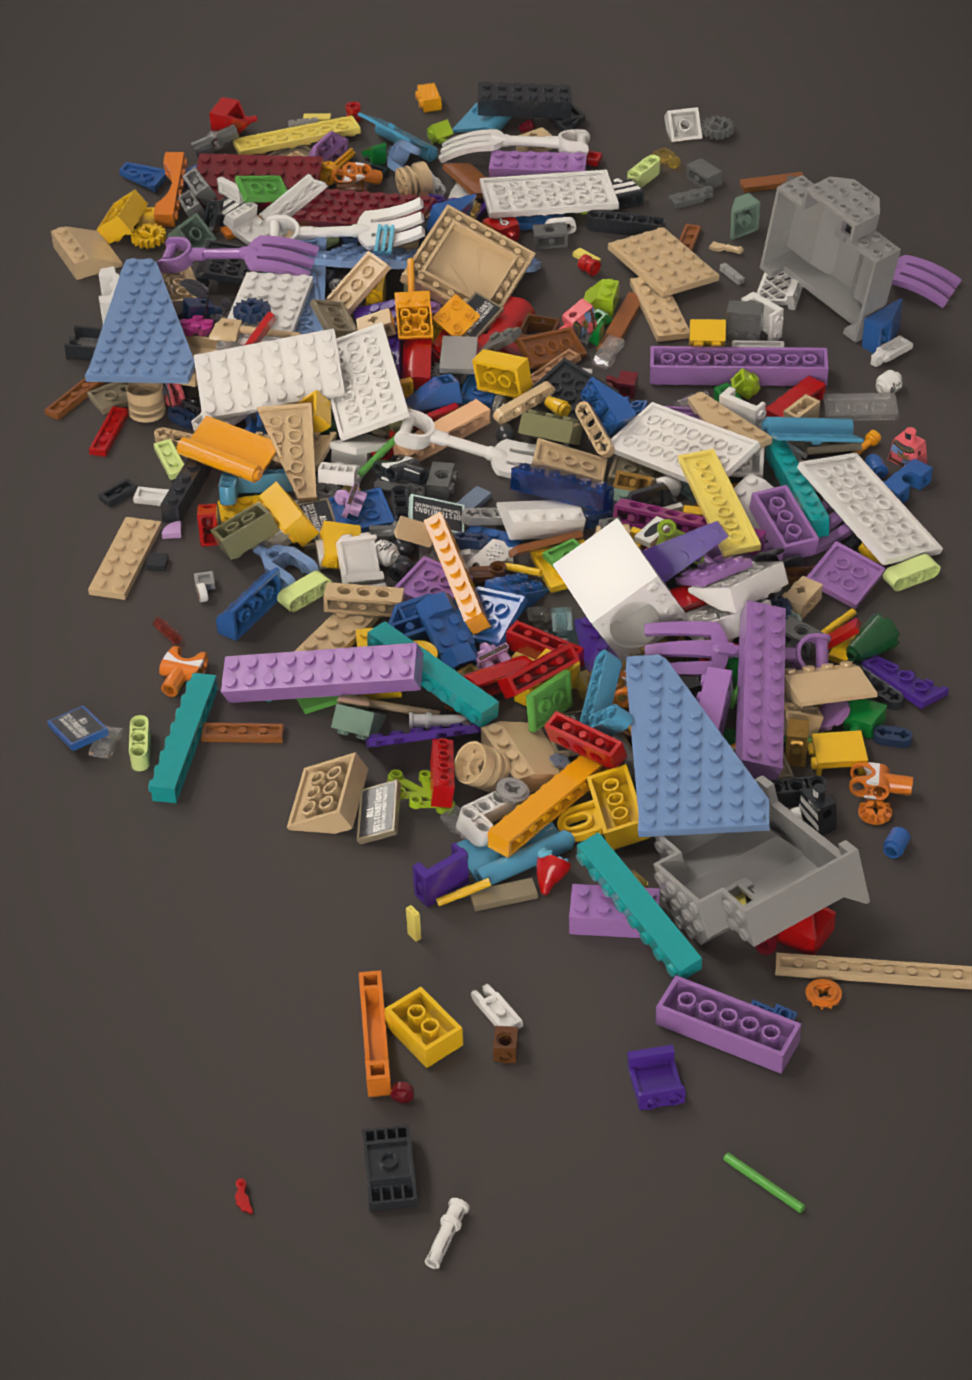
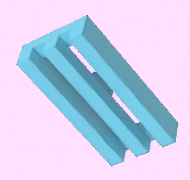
(385, 228)

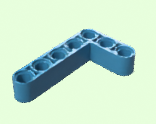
(232, 485)
(598, 706)

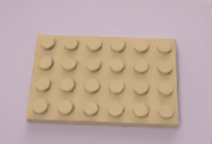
(663, 262)

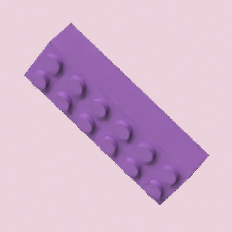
(531, 163)
(728, 1024)

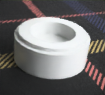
(202, 592)

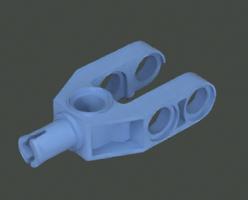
(400, 153)
(280, 557)

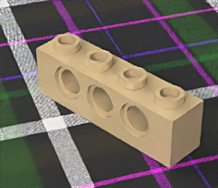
(361, 599)

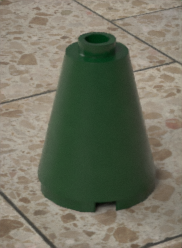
(874, 638)

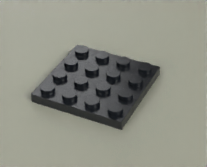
(223, 269)
(568, 383)

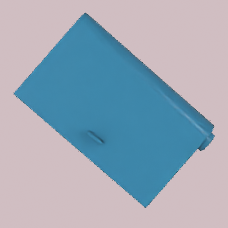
(473, 122)
(395, 134)
(810, 429)
(487, 863)

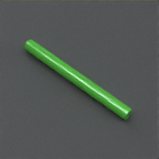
(388, 445)
(764, 1182)

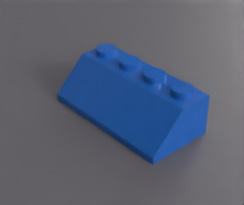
(250, 606)

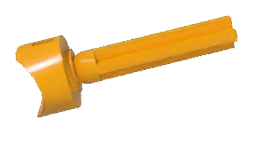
(329, 166)

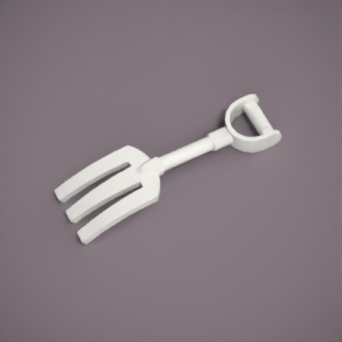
(493, 139)
(364, 230)
(502, 456)

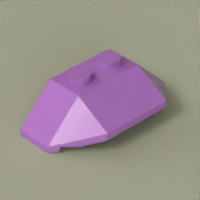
(330, 147)

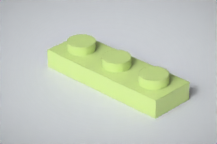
(169, 458)

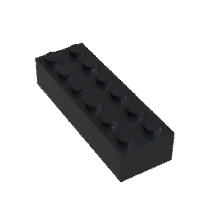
(524, 100)

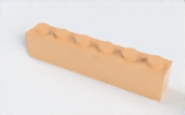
(457, 423)

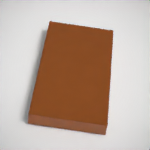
(466, 176)
(548, 345)

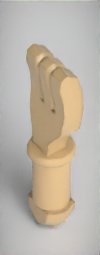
(729, 248)

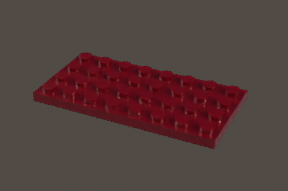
(229, 166)
(344, 208)

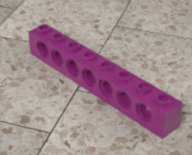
(640, 514)

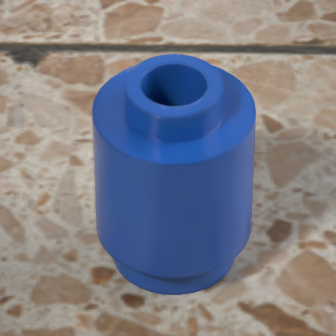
(877, 465)
(896, 842)

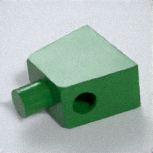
(865, 716)

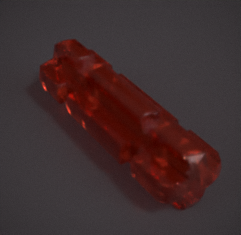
(167, 630)

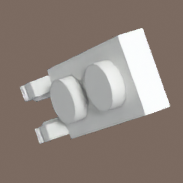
(496, 1008)

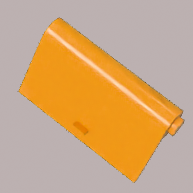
(228, 449)

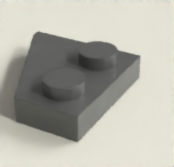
(502, 339)

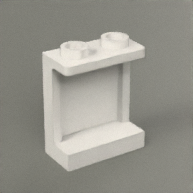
(771, 316)
(747, 411)
(358, 559)

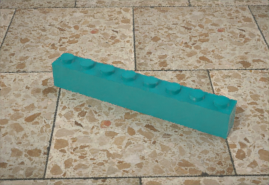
(786, 471)
(442, 680)
(183, 738)
(639, 907)

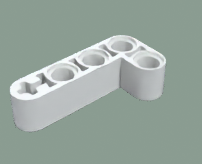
(477, 817)

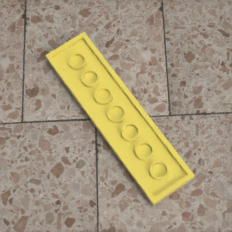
(295, 136)
(719, 501)

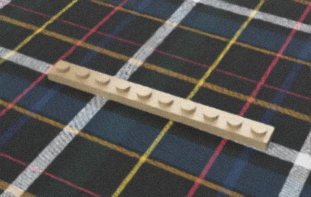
(873, 971)

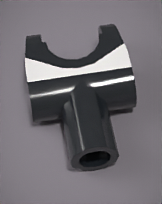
(403, 468)

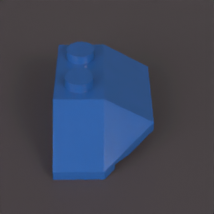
(407, 621)

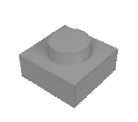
(206, 578)

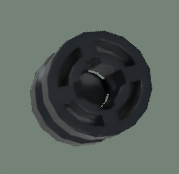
(400, 568)

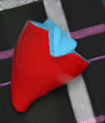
(550, 869)

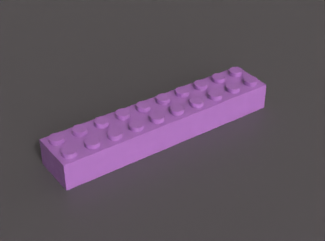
(719, 364)
(322, 673)
(761, 689)

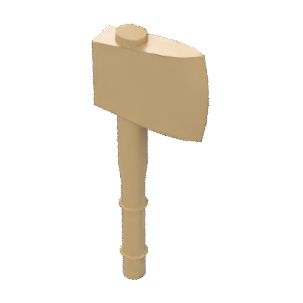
(230, 330)
(366, 702)

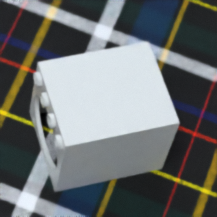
(618, 589)

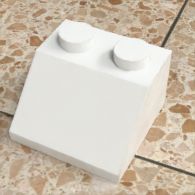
(683, 124)

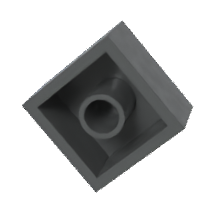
(744, 321)

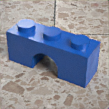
(913, 474)

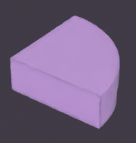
(172, 530)

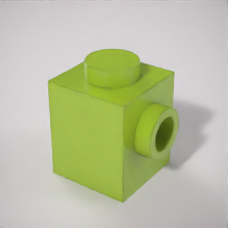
(439, 132)
(745, 383)

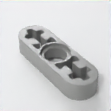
(478, 517)

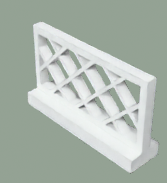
(295, 198)
(791, 293)

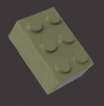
(551, 427)
(245, 530)

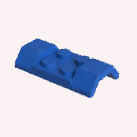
(447, 630)

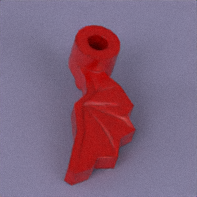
(241, 1198)

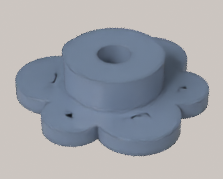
(559, 761)

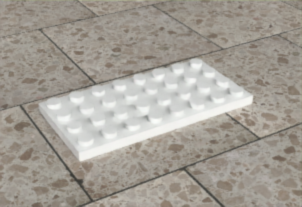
(548, 194)
(283, 292)
(268, 374)
(370, 384)
(662, 434)
(869, 508)

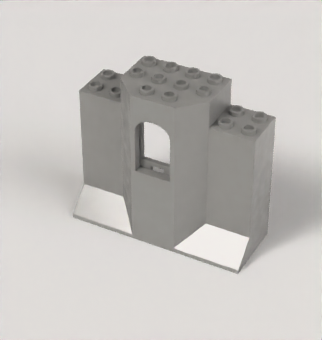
(811, 246)
(781, 870)

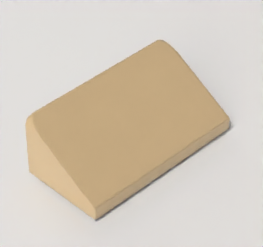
(413, 531)

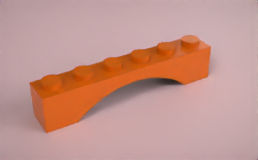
(167, 208)
(374, 1034)

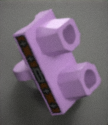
(353, 501)
(491, 654)

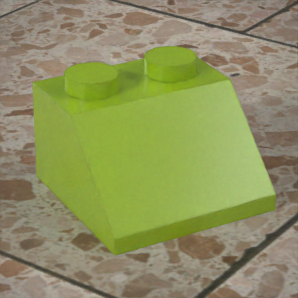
(604, 296)

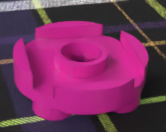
(197, 325)

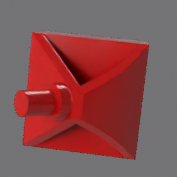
(227, 113)
(809, 933)

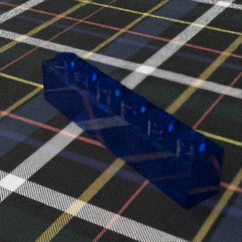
(562, 487)

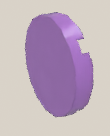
(833, 714)

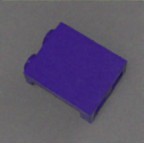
(442, 877)
(655, 1077)

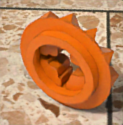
(868, 815)
(823, 986)

